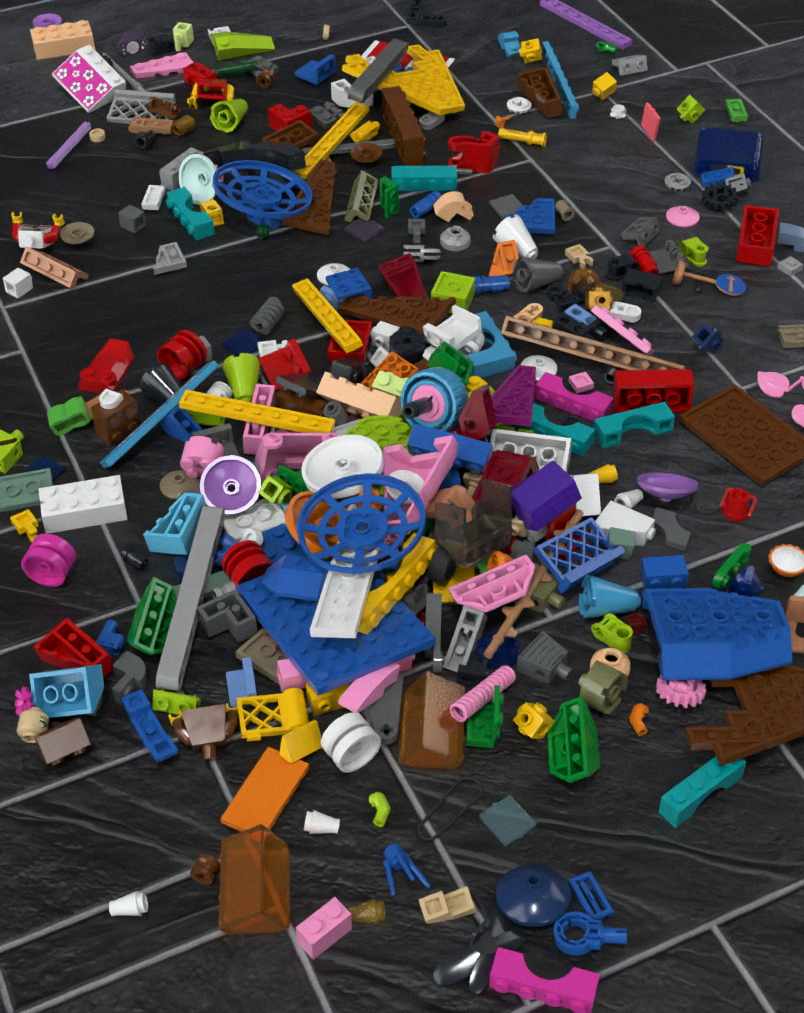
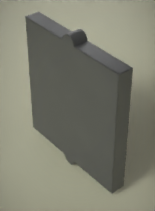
(505, 205)

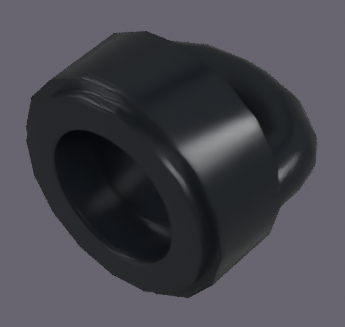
(609, 371)

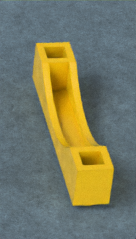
(385, 597)

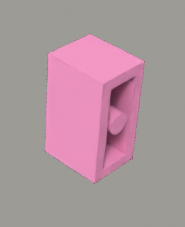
(324, 928)

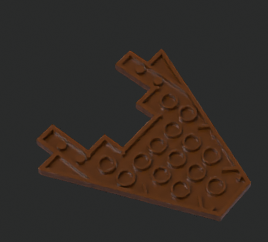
(769, 716)

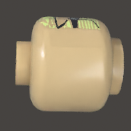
(32, 723)

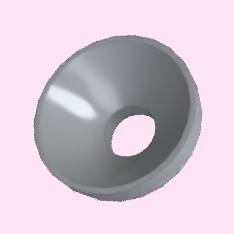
(455, 242)

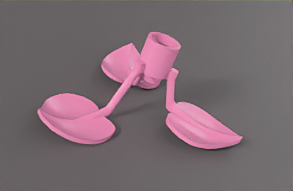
(775, 384)

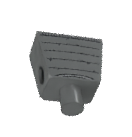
(544, 660)

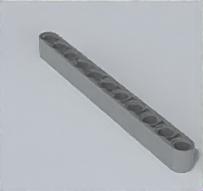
(191, 595)

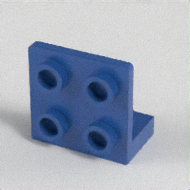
(317, 71)
(349, 284)

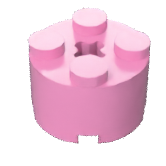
(199, 454)

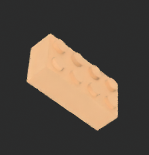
(61, 39)

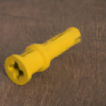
(529, 137)

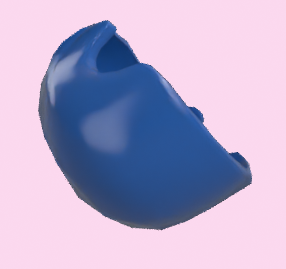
(227, 542)

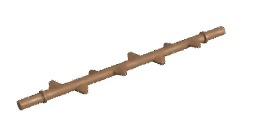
(512, 613)

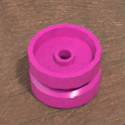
(48, 560)

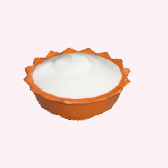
(787, 560)

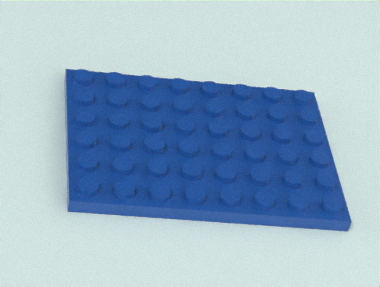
(329, 660)

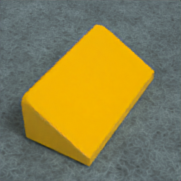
(300, 742)

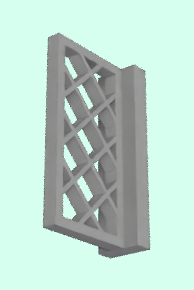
(139, 99)

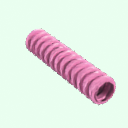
(482, 693)

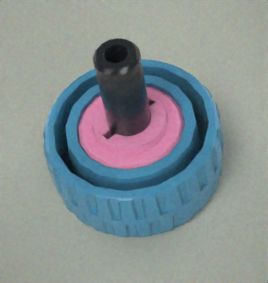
(434, 399)

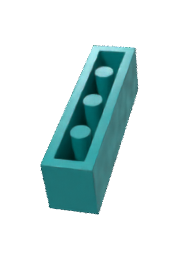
(425, 178)

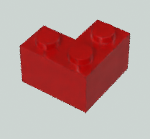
(281, 116)

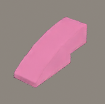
(369, 688)

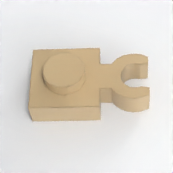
(579, 254)

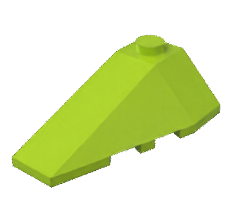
(235, 44)

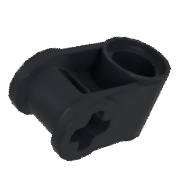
(160, 45)
(619, 266)

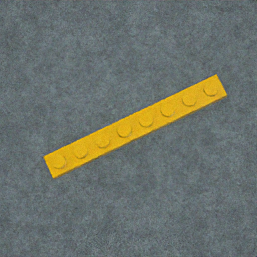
(333, 138)
(327, 315)
(256, 413)

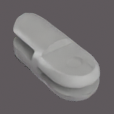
(421, 253)

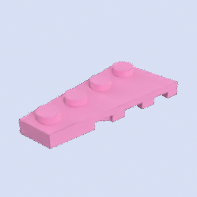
(161, 66)
(616, 324)

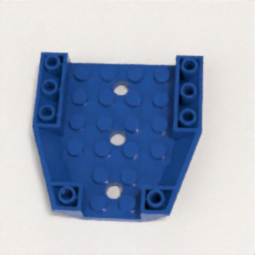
(698, 646)

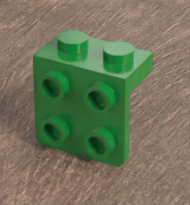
(485, 724)

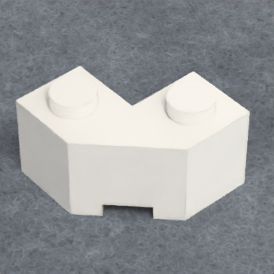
(339, 94)

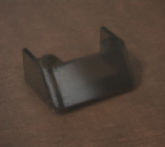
(486, 532)

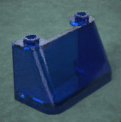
(729, 148)

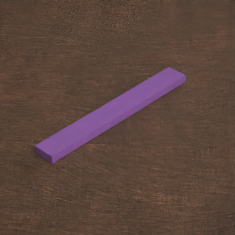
(587, 23)

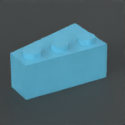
(177, 529)

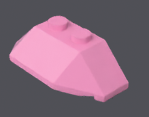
(496, 585)

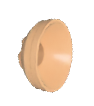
(621, 664)

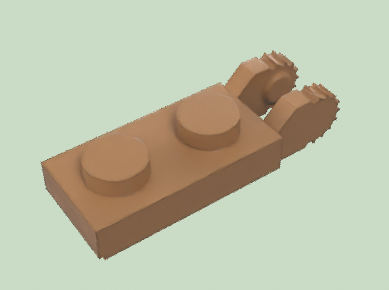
(161, 126)

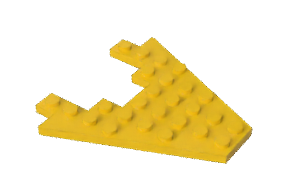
(426, 86)

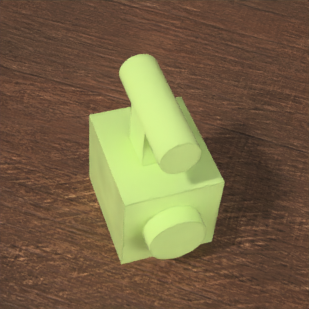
(183, 35)

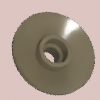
(77, 233)
(175, 483)

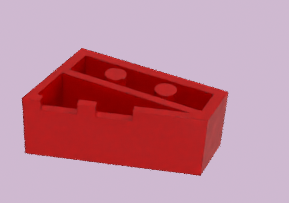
(70, 648)

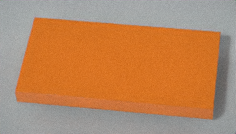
(394, 364)
(265, 792)

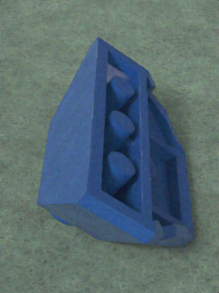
(295, 578)

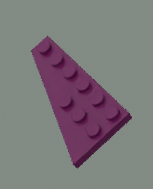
(515, 397)

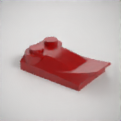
(363, 330)
(108, 367)

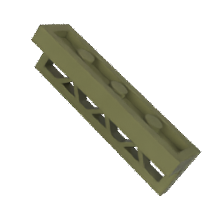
(358, 193)

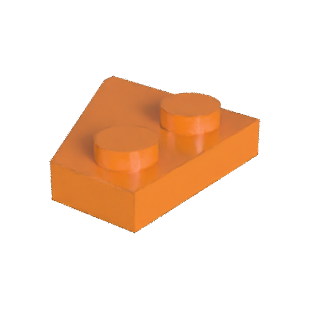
(504, 259)

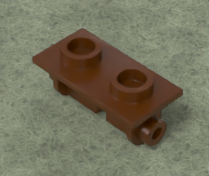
(165, 109)

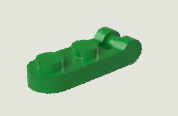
(732, 566)

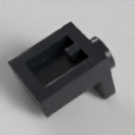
(472, 676)

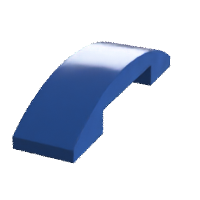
(148, 727)

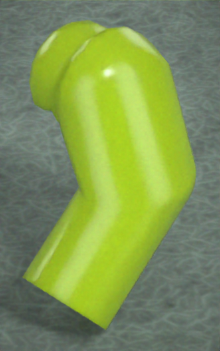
(383, 808)

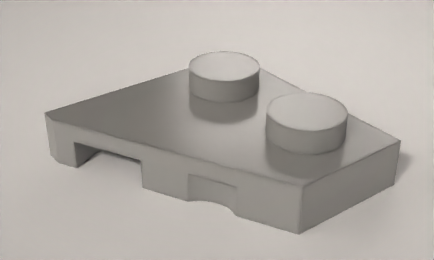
(169, 258)

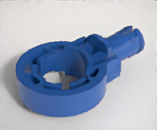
(595, 934)

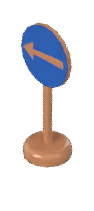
(725, 282)

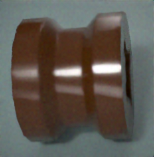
(205, 869)

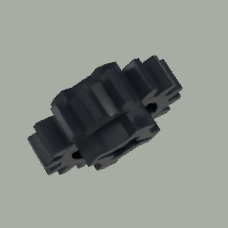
(720, 196)

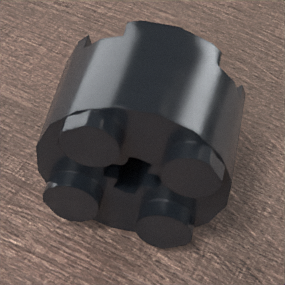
(408, 344)

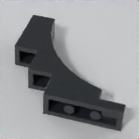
(283, 154)

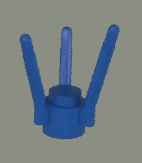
(398, 859)

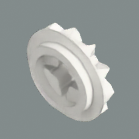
(514, 105)

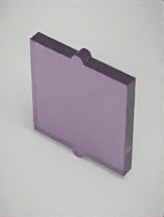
(364, 229)

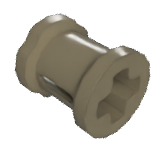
(564, 210)

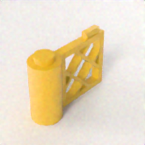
(290, 707)

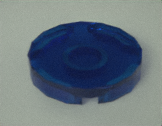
(506, 653)

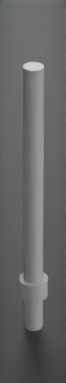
(135, 85)

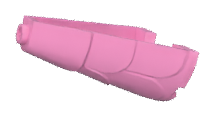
(430, 467)

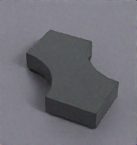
(673, 533)

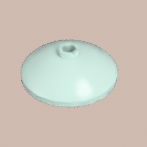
(197, 176)

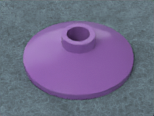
(46, 19)

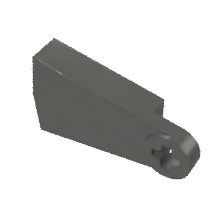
(433, 624)
(386, 712)

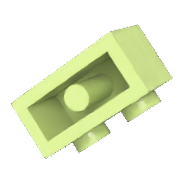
(389, 383)

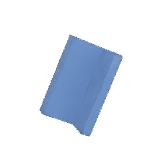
(241, 683)

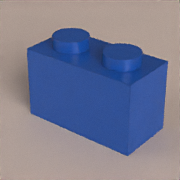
(664, 572)

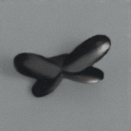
(479, 956)

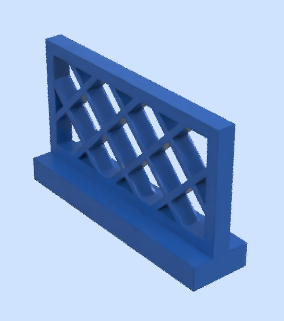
(588, 565)

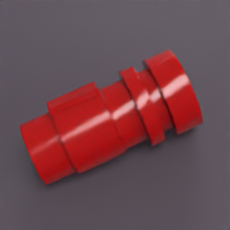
(647, 263)

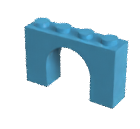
(498, 357)

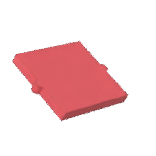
(650, 121)

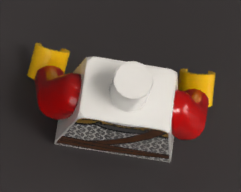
(35, 235)

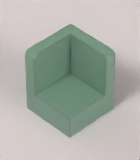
(624, 538)

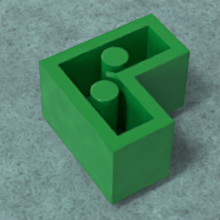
(451, 359)

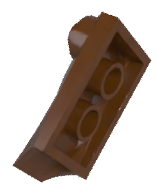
(296, 133)

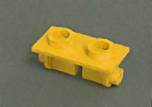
(365, 132)

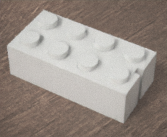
(82, 504)

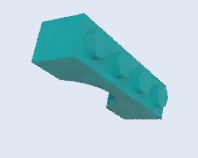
(197, 223)
(654, 418)
(581, 435)
(685, 797)

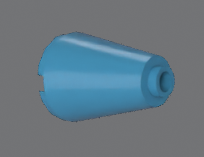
(606, 597)

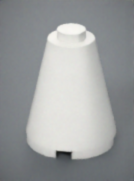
(516, 230)

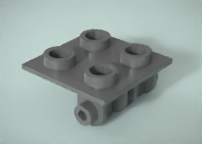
(668, 257)

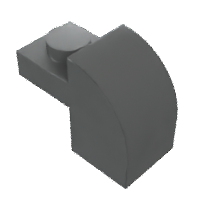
(131, 676)

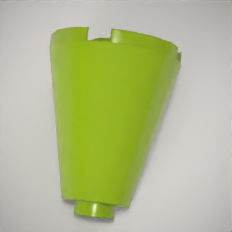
(228, 114)
(242, 375)

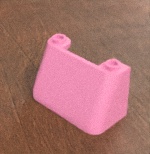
(286, 450)

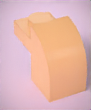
(453, 203)

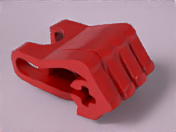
(475, 153)

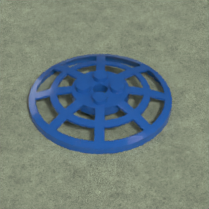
(260, 193)
(365, 516)

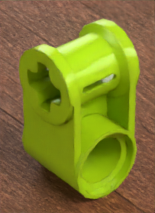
(694, 251)
(613, 633)

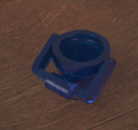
(746, 583)

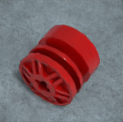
(183, 353)
(245, 562)

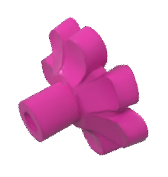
(25, 700)

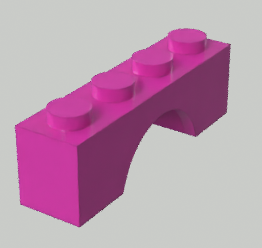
(552, 392)
(572, 991)

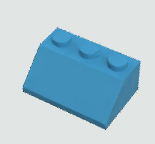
(67, 690)

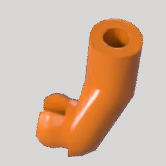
(636, 716)

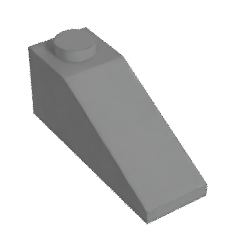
(465, 638)

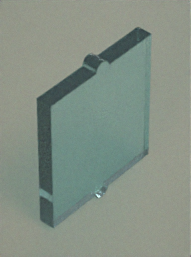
(507, 820)

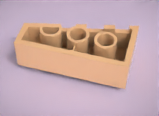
(358, 397)

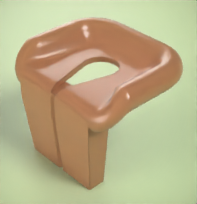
(456, 495)
(795, 613)

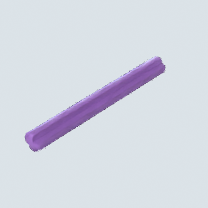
(68, 145)

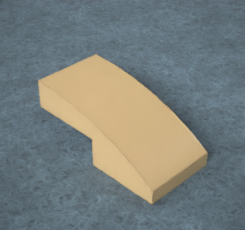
(448, 906)

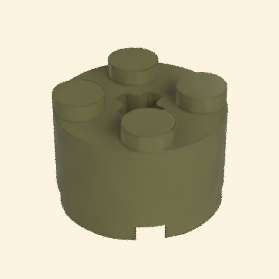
(602, 687)

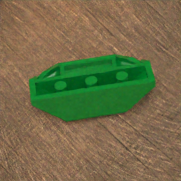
(153, 618)
(573, 742)

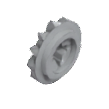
(677, 181)

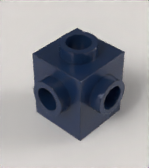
(708, 338)

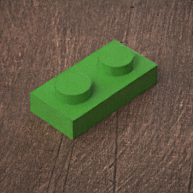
(736, 110)

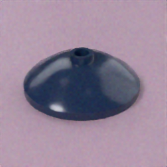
(533, 895)

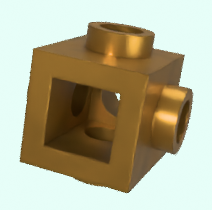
(592, 298)

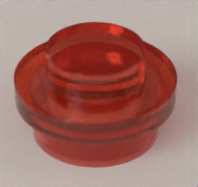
(636, 622)

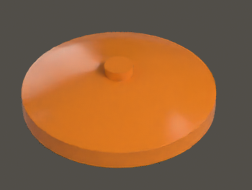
(291, 516)

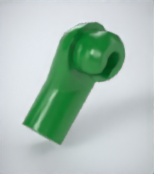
(606, 47)

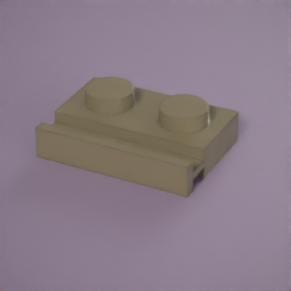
(791, 335)

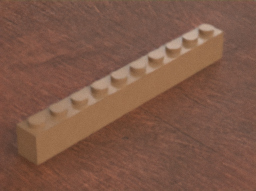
(584, 346)

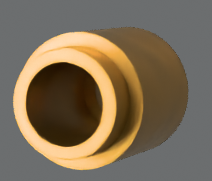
(183, 125)

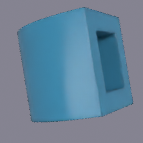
(509, 43)

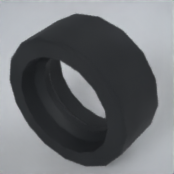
(441, 567)

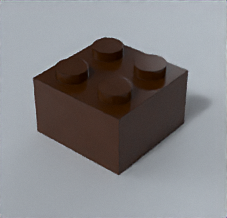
(116, 423)

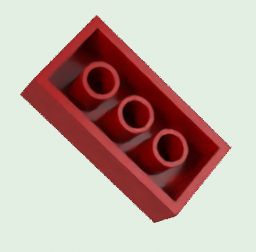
(757, 235)
(648, 387)

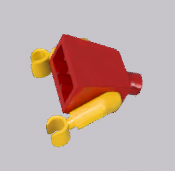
(211, 89)

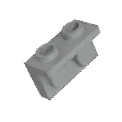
(631, 64)

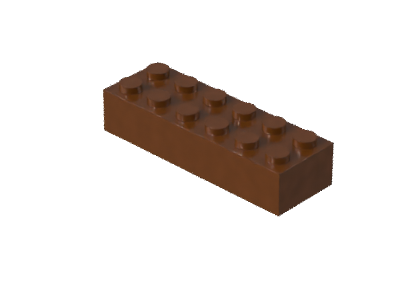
(403, 126)

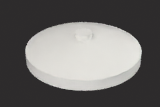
(341, 458)

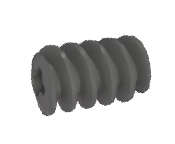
(267, 316)

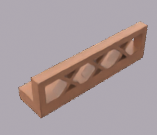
(52, 267)

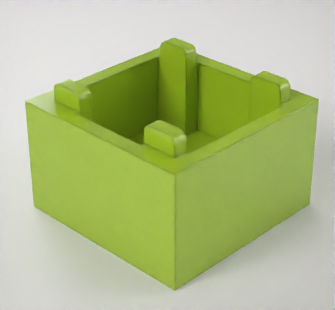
(455, 286)

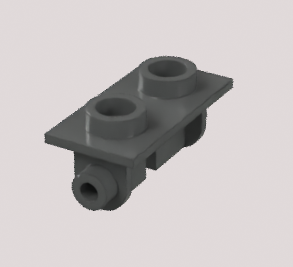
(416, 599)

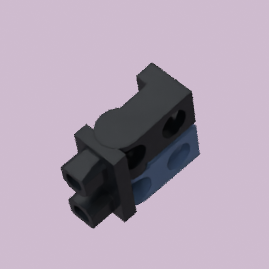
(581, 323)

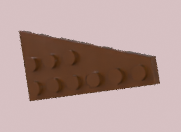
(318, 215)
(398, 311)

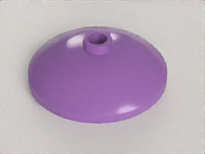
(229, 472)
(667, 485)

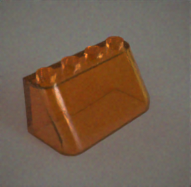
(427, 728)
(254, 883)

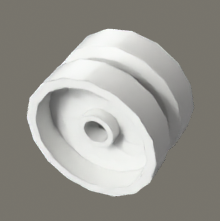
(350, 742)

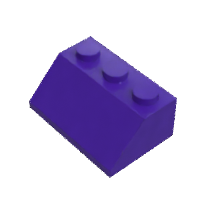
(544, 496)

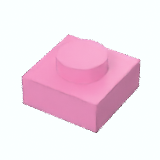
(581, 382)

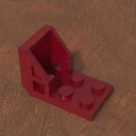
(477, 410)
(507, 469)

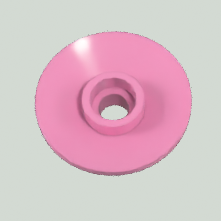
(682, 216)

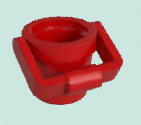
(736, 504)

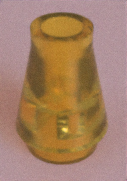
(368, 912)

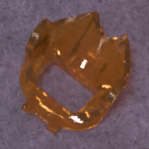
(589, 274)

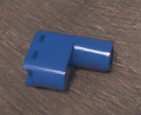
(109, 640)

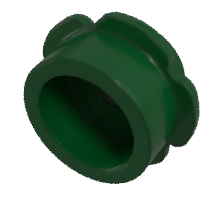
(263, 231)

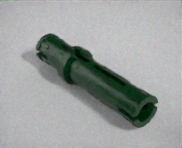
(236, 68)

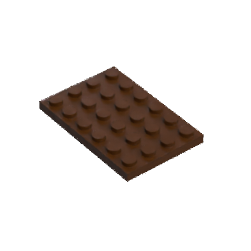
(746, 434)

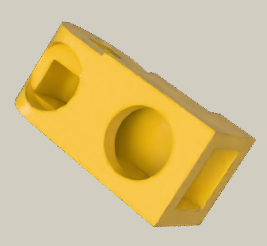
(213, 210)

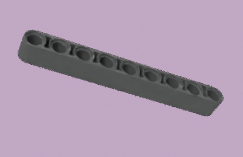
(377, 71)

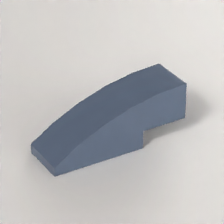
(791, 235)

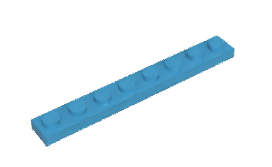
(560, 81)

